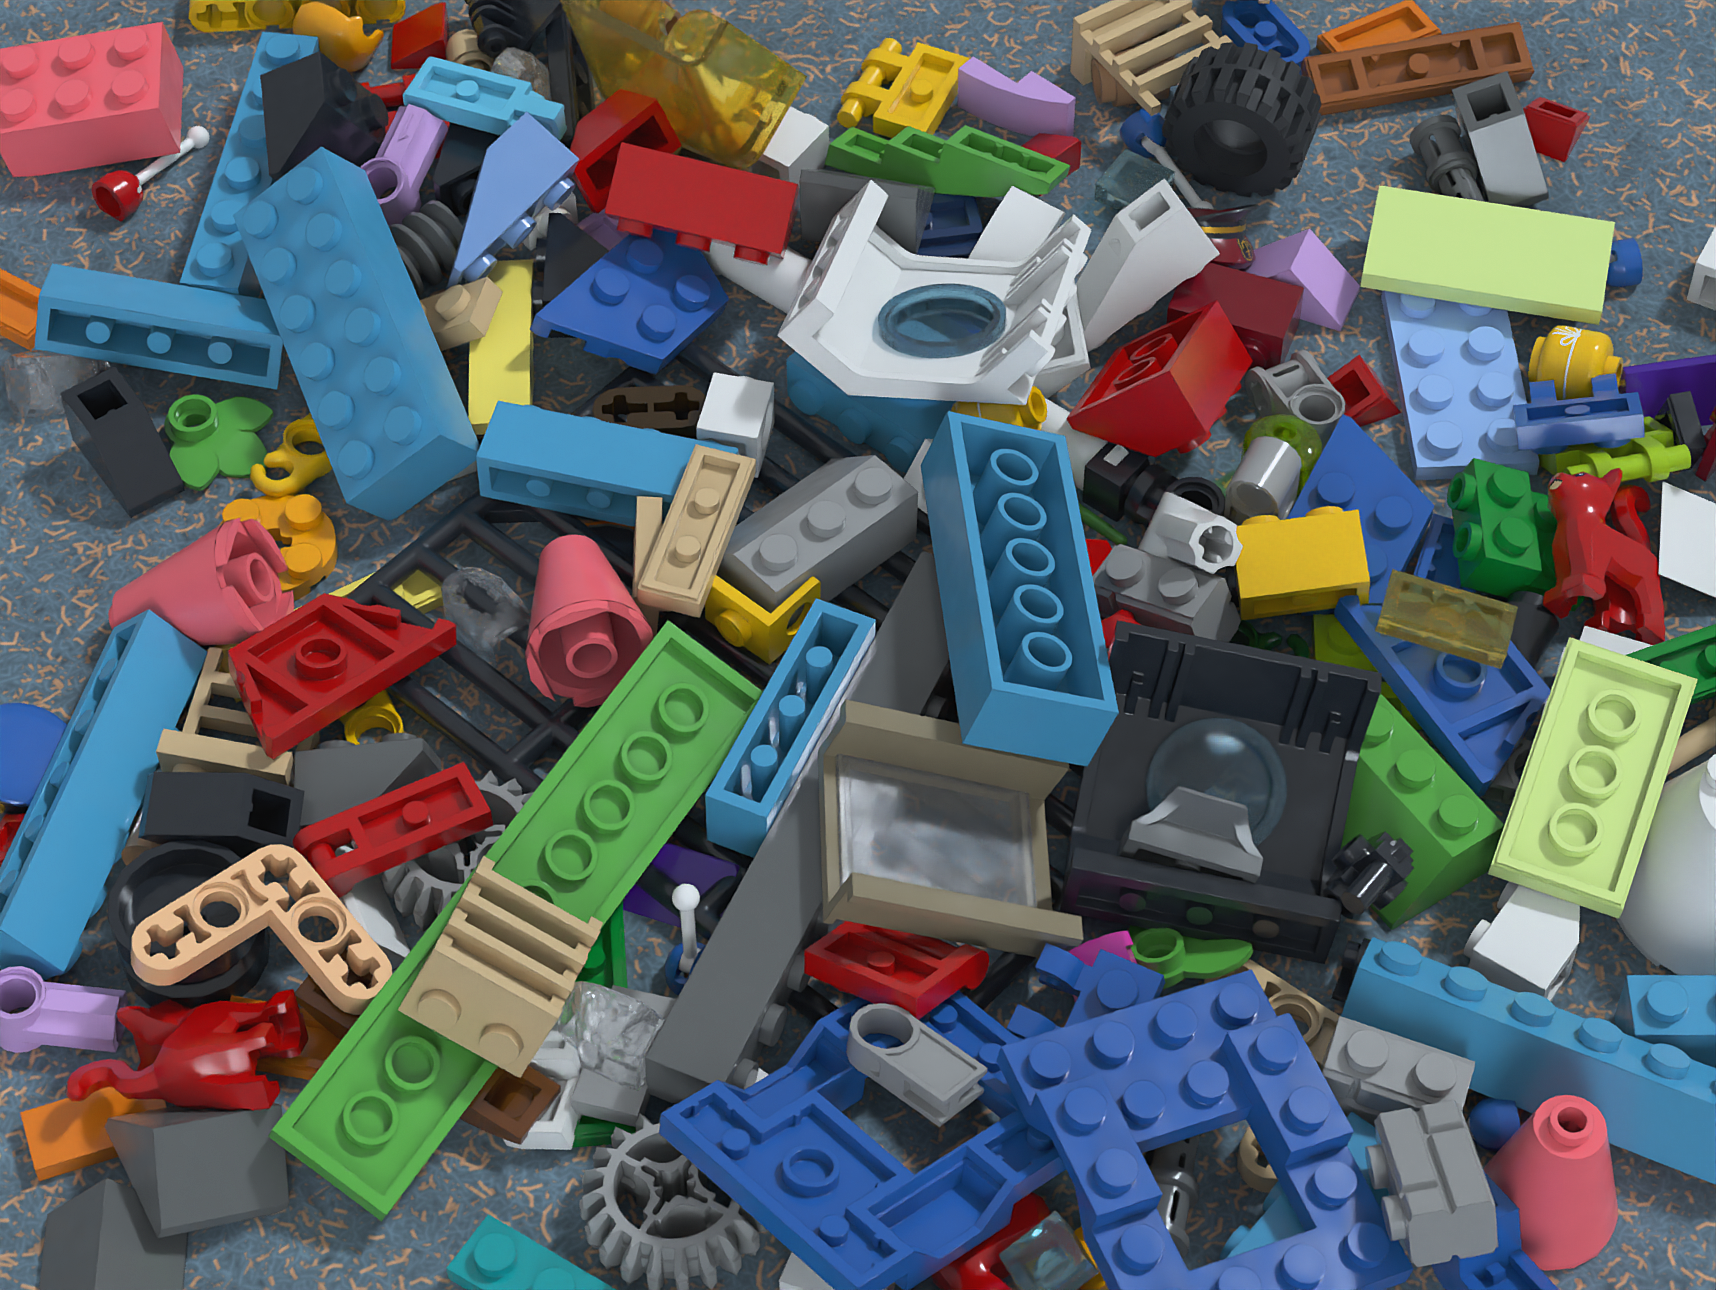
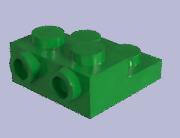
(1502, 531)

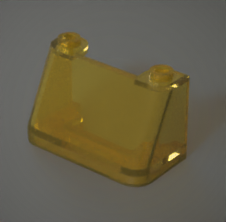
(709, 76)

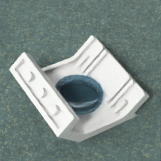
(929, 323)

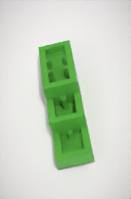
(962, 165)

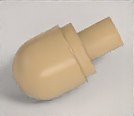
(463, 49)

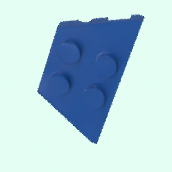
(638, 302)
(1391, 507)
(1462, 705)

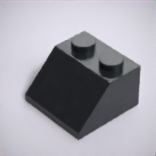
(315, 107)

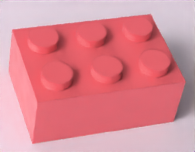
(90, 100)

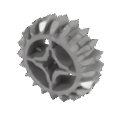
(420, 883)
(656, 1173)

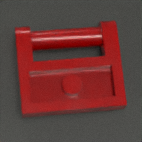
(894, 966)

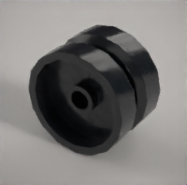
(156, 881)

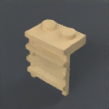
(1143, 23)
(198, 753)
(500, 970)

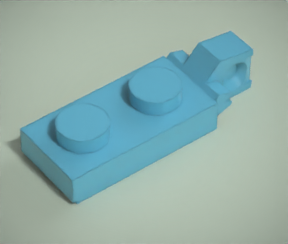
(480, 98)

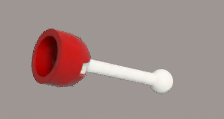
(125, 188)

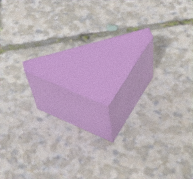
(1309, 264)

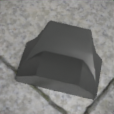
(1195, 835)

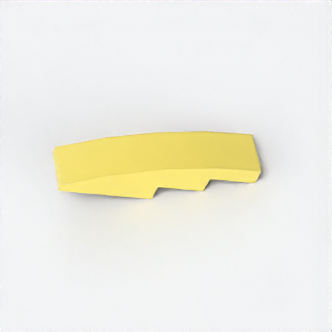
(503, 359)

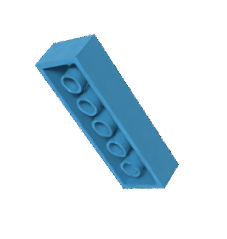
(357, 336)
(1017, 591)

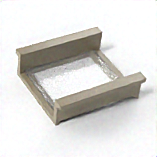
(936, 834)

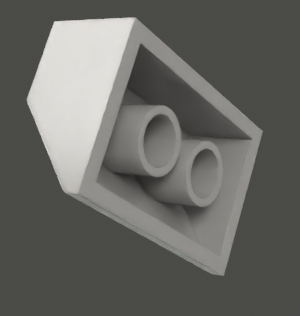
(824, 527)

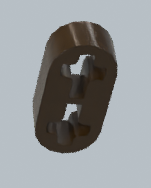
(653, 408)

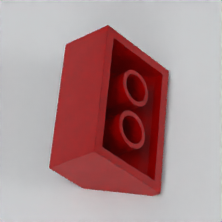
(702, 203)
(1166, 385)

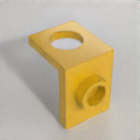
(750, 625)

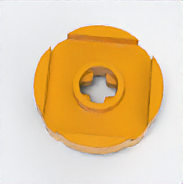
(297, 523)

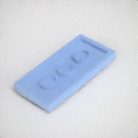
(1455, 384)

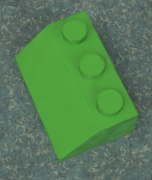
(1419, 798)

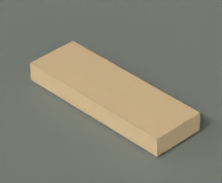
(696, 531)

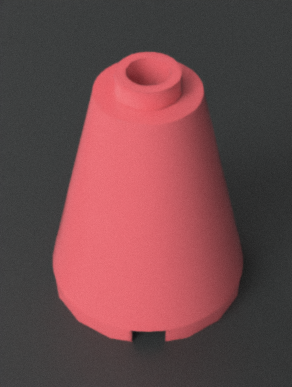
(214, 587)
(582, 624)
(1560, 1181)

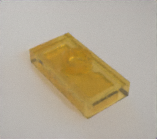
(1446, 619)

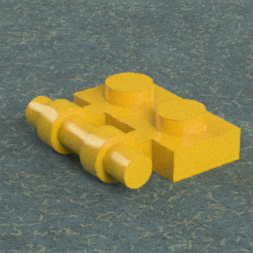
(917, 98)

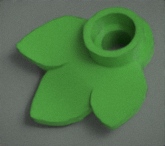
(222, 442)
(1186, 957)

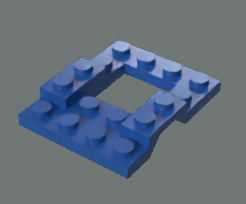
(1179, 1072)
(833, 1188)

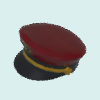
(1227, 233)

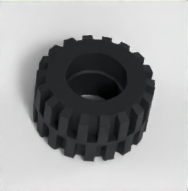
(1242, 119)

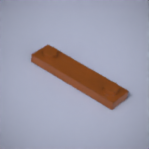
(1416, 67)

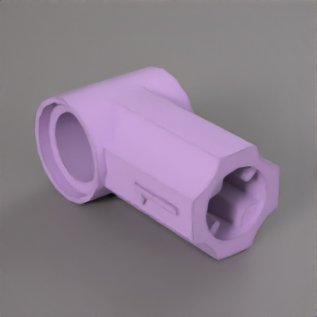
(405, 160)
(57, 1014)

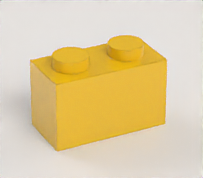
(1300, 563)

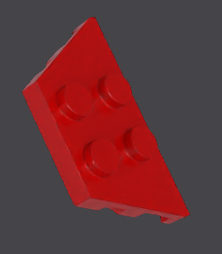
(326, 664)

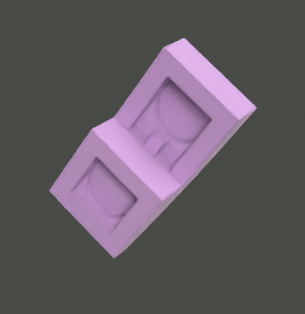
(1022, 107)

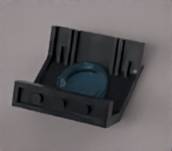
(1238, 728)

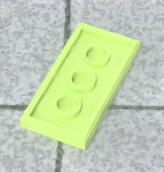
(1488, 255)
(1593, 778)

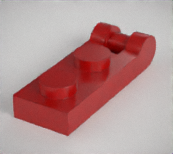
(395, 828)

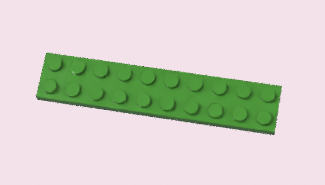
(576, 843)

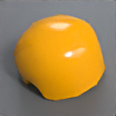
(338, 36)

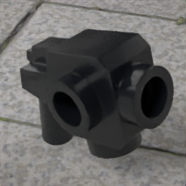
(1369, 873)

